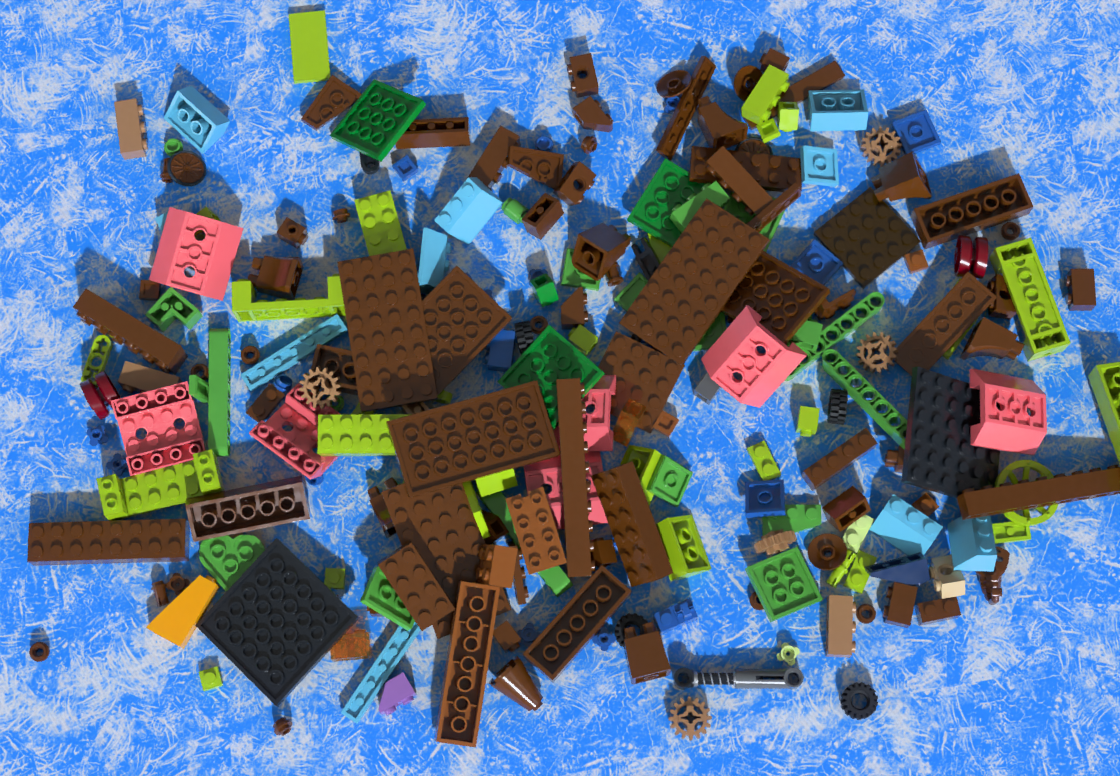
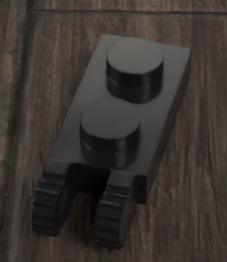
(648, 259)

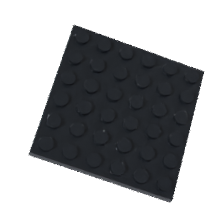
(939, 438)
(277, 622)

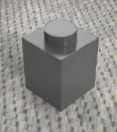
(707, 389)

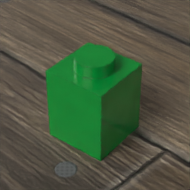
(544, 290)

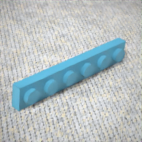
(293, 352)
(379, 673)

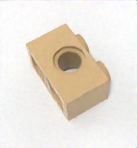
(946, 580)

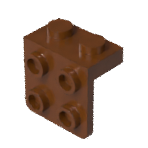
(828, 309)

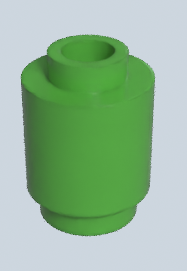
(514, 210)

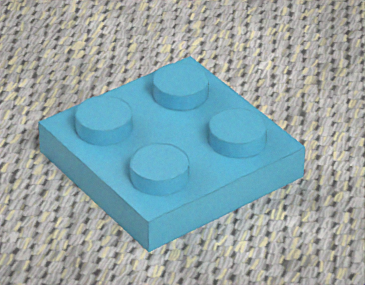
(819, 166)

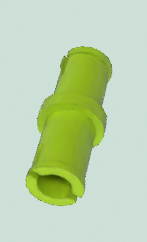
(838, 573)

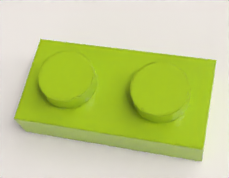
(763, 461)
(1010, 532)
(857, 575)

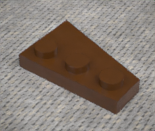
(521, 591)

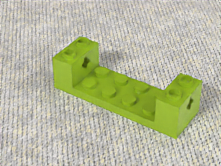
(1031, 298)
(248, 308)
(159, 487)

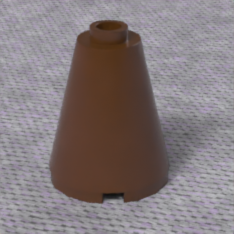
(518, 685)

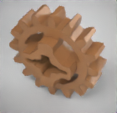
(874, 150)
(882, 346)
(331, 390)
(775, 542)
(689, 710)

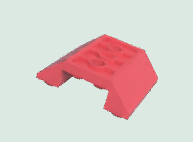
(210, 258)
(738, 353)
(156, 414)
(598, 423)
(1011, 426)
(297, 444)
(549, 473)

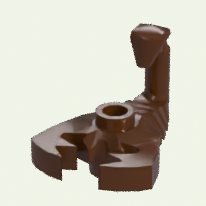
(991, 581)

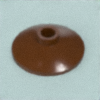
(749, 75)
(674, 83)
(827, 543)

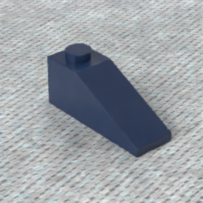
(907, 570)

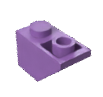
(396, 691)

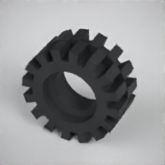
(524, 335)
(837, 406)
(624, 622)
(854, 712)

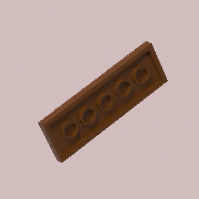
(769, 171)
(944, 324)

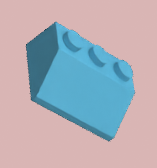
(837, 110)
(196, 118)
(468, 210)
(433, 259)
(905, 527)
(972, 544)

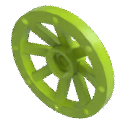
(1026, 520)

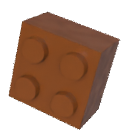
(496, 565)

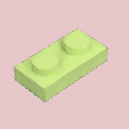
(857, 532)

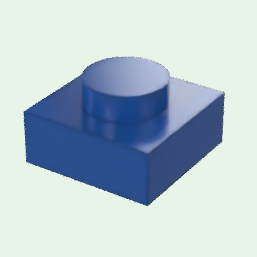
(405, 168)

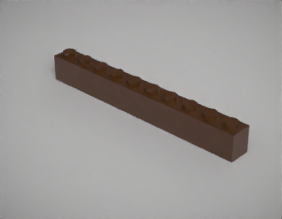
(574, 477)
(1039, 493)

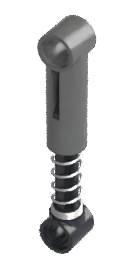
(741, 678)

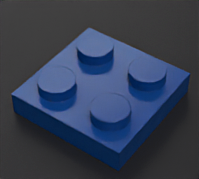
(916, 132)
(817, 263)
(765, 498)

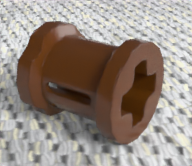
(613, 275)

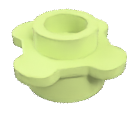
(794, 651)

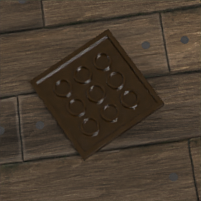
(867, 237)

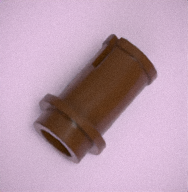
(165, 175)
(160, 593)

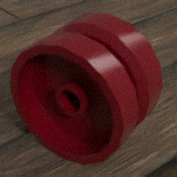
(971, 256)
(99, 396)

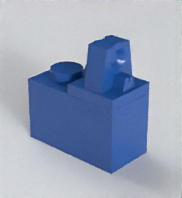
(501, 351)
(675, 616)

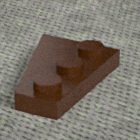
(329, 103)
(537, 164)

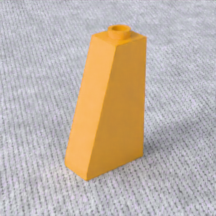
(179, 618)

